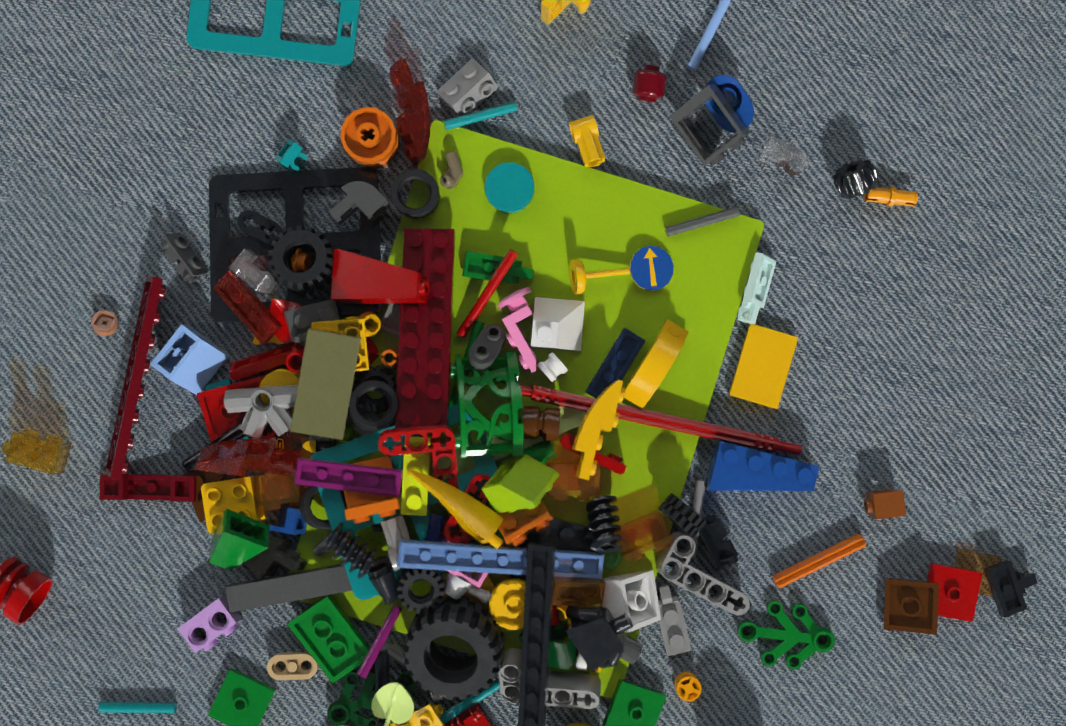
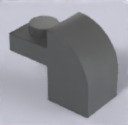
(362, 197)

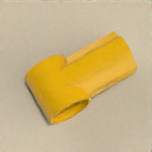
(586, 134)

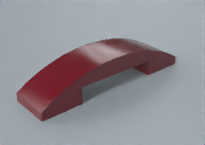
(149, 487)

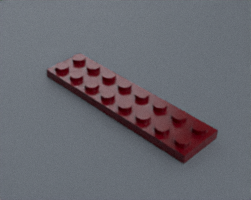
(426, 331)
(132, 386)

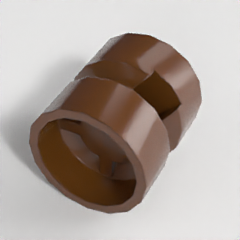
(541, 423)

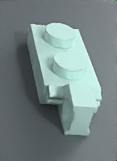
(756, 288)

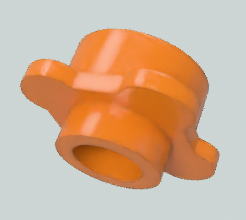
(301, 261)

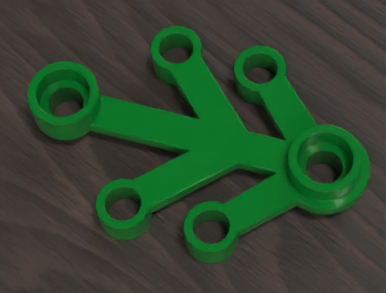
(790, 636)

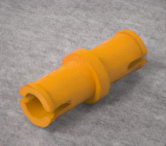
(891, 196)

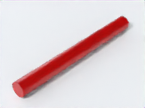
(487, 293)

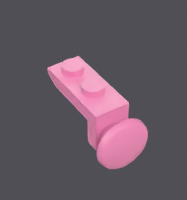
(519, 310)

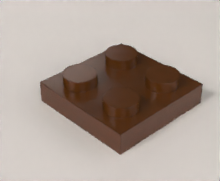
(911, 606)

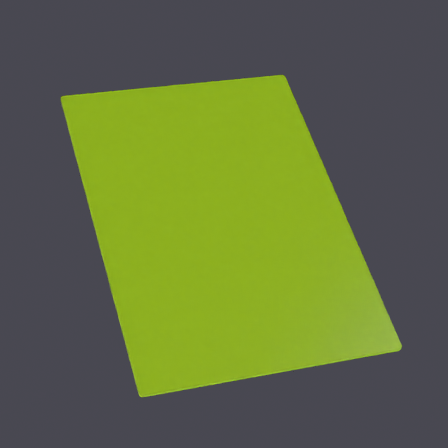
(603, 224)

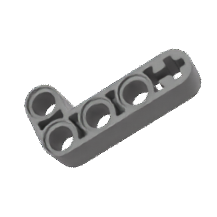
(703, 580)
(563, 690)

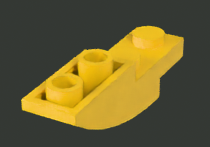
(599, 418)

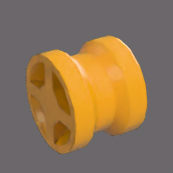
(690, 690)

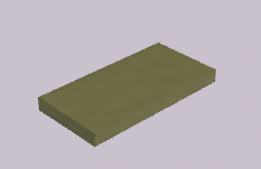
(325, 383)

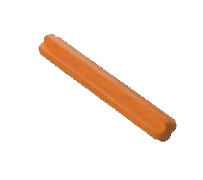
(819, 560)

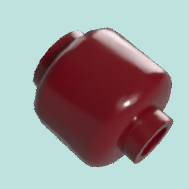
(649, 84)

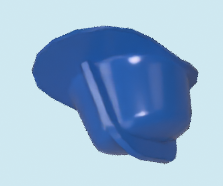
(736, 97)

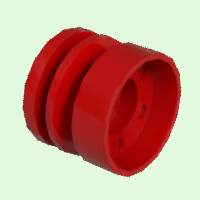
(20, 591)

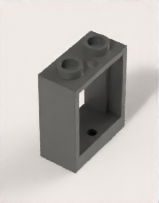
(680, 119)

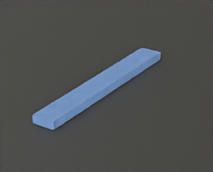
(491, 560)

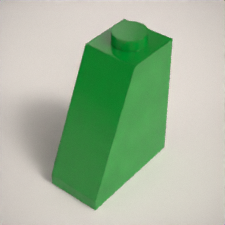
(237, 540)

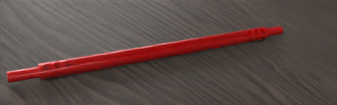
(664, 421)

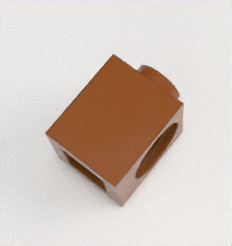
(885, 504)

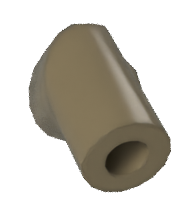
(454, 172)

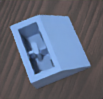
(189, 359)

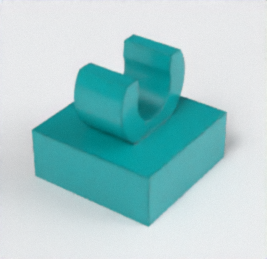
(288, 154)

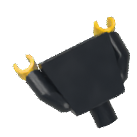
(596, 634)

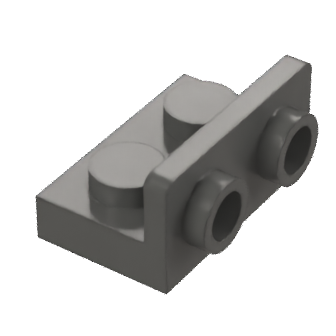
(300, 318)

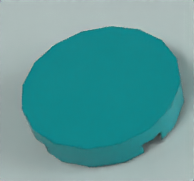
(509, 187)

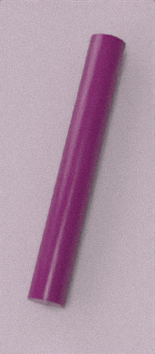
(379, 641)

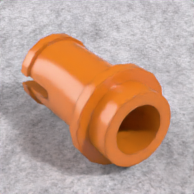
(384, 359)

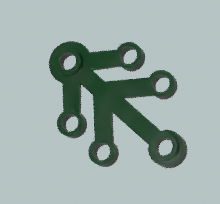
(364, 700)

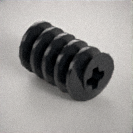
(601, 524)
(350, 550)

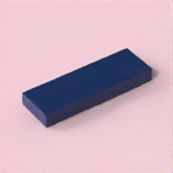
(616, 362)

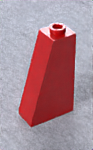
(371, 281)

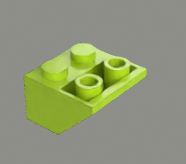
(519, 484)

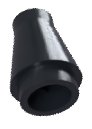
(384, 582)

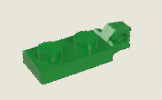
(484, 266)

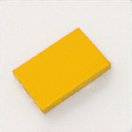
(763, 366)

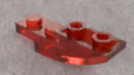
(415, 120)
(241, 455)

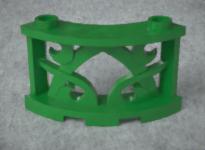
(504, 370)

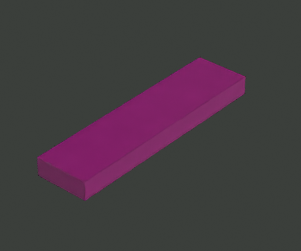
(348, 477)

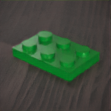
(330, 638)

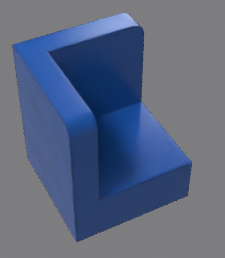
(289, 521)

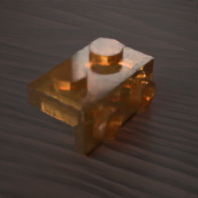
(644, 535)

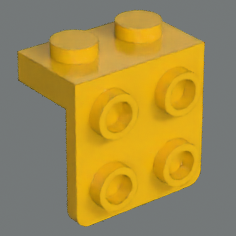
(233, 495)

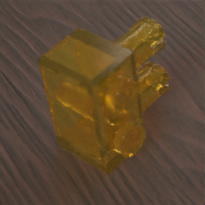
(36, 451)

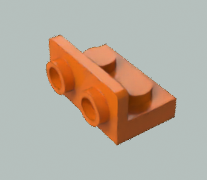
(522, 522)

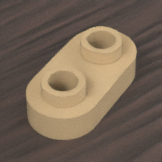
(294, 666)

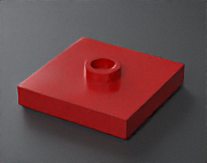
(957, 590)

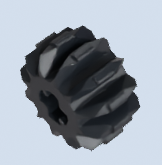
(855, 178)

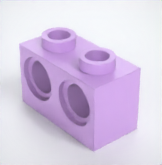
(209, 622)

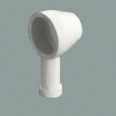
(457, 587)

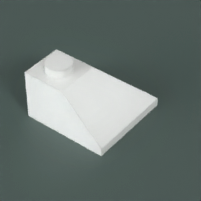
(557, 324)
(635, 595)

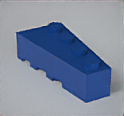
(752, 470)

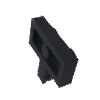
(1008, 587)

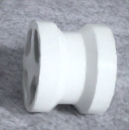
(552, 367)

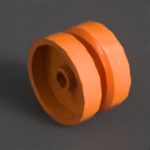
(356, 133)

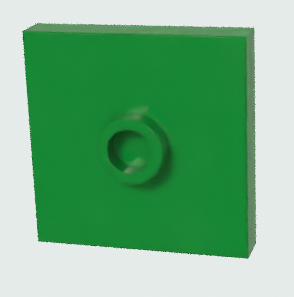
(241, 700)
(634, 705)

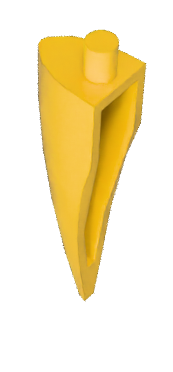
(469, 513)

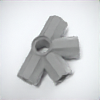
(260, 413)

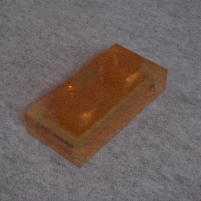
(578, 591)

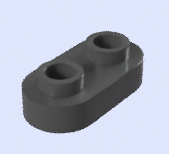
(487, 344)

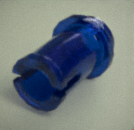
(435, 528)

